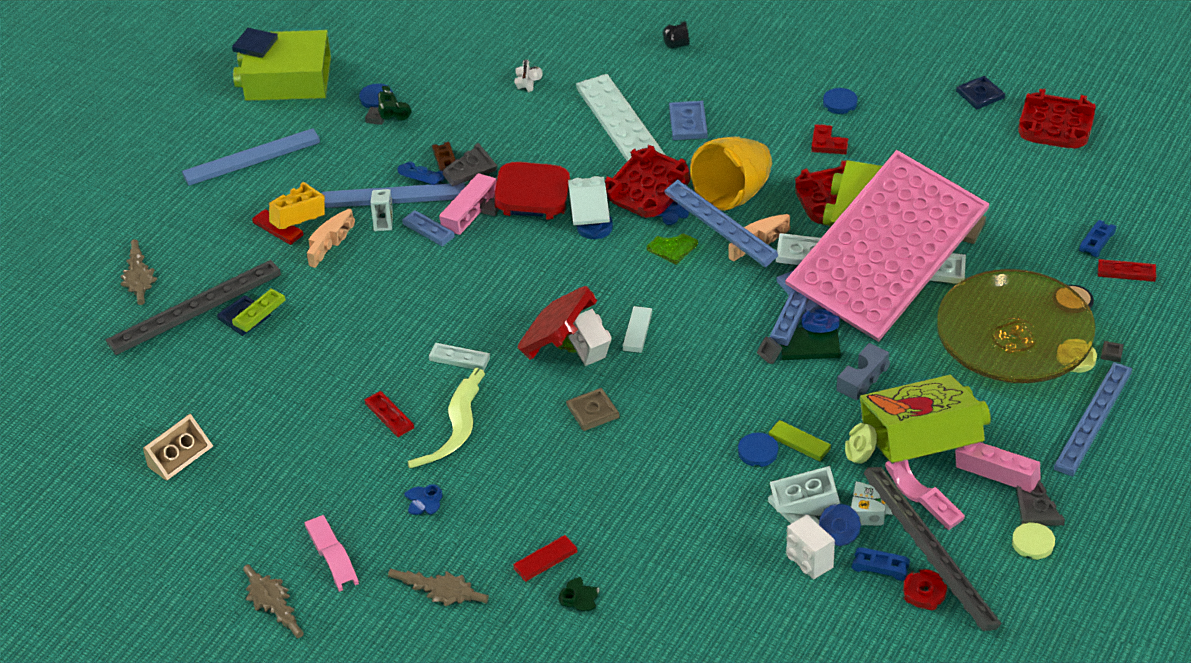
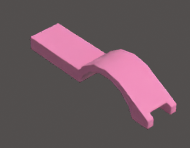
(930, 498)
(331, 550)

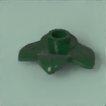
(580, 596)

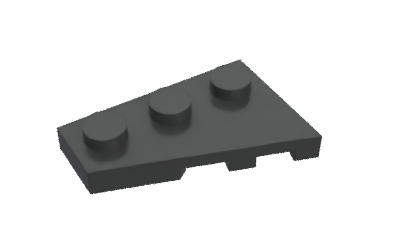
(469, 166)
(1037, 507)

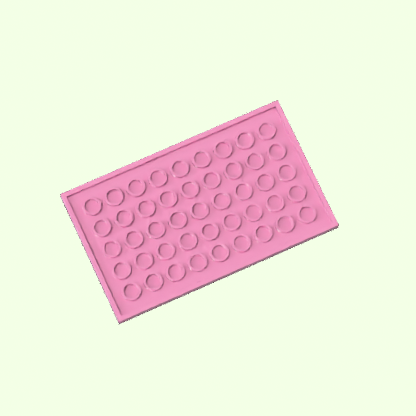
(887, 245)

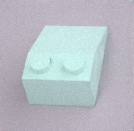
(588, 200)
(805, 493)

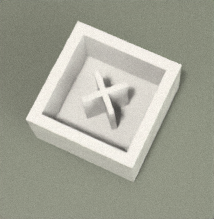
(591, 338)
(810, 547)

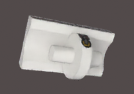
(527, 76)

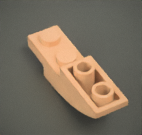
(766, 230)
(329, 234)

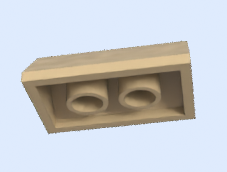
(176, 448)

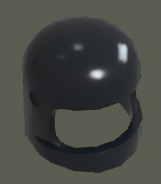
(676, 35)

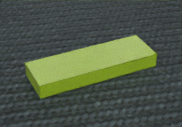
(258, 310)
(800, 440)

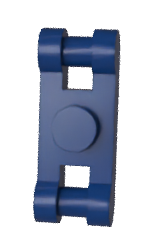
(420, 173)
(1098, 237)
(881, 563)

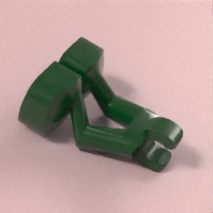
(392, 108)

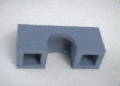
(871, 364)

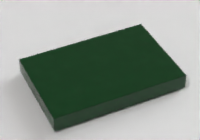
(811, 345)

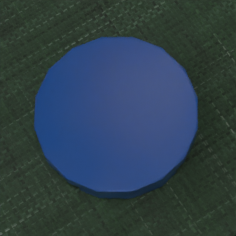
(369, 95)
(840, 100)
(596, 230)
(820, 321)
(758, 449)
(841, 523)

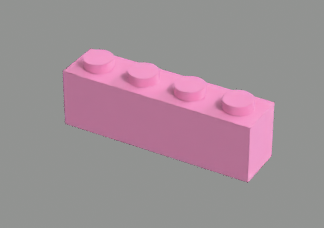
(467, 204)
(999, 465)

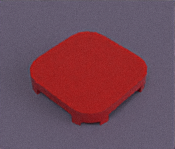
(1056, 120)
(643, 179)
(532, 188)
(815, 191)
(556, 321)

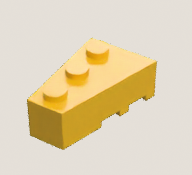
(296, 207)

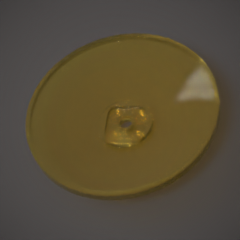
(1045, 314)

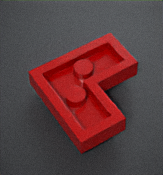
(824, 143)

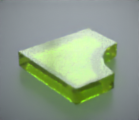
(673, 248)

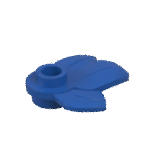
(673, 213)
(424, 499)

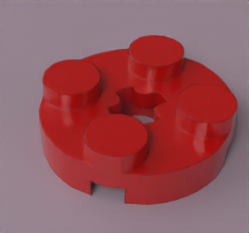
(924, 599)

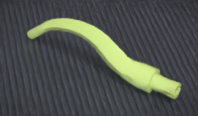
(460, 416)

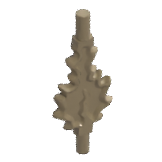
(138, 276)
(442, 588)
(270, 595)

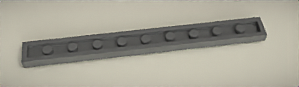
(192, 307)
(932, 549)

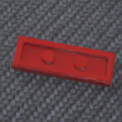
(288, 235)
(1126, 270)
(389, 413)
(545, 558)

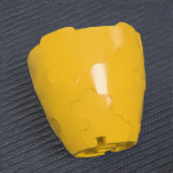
(730, 170)

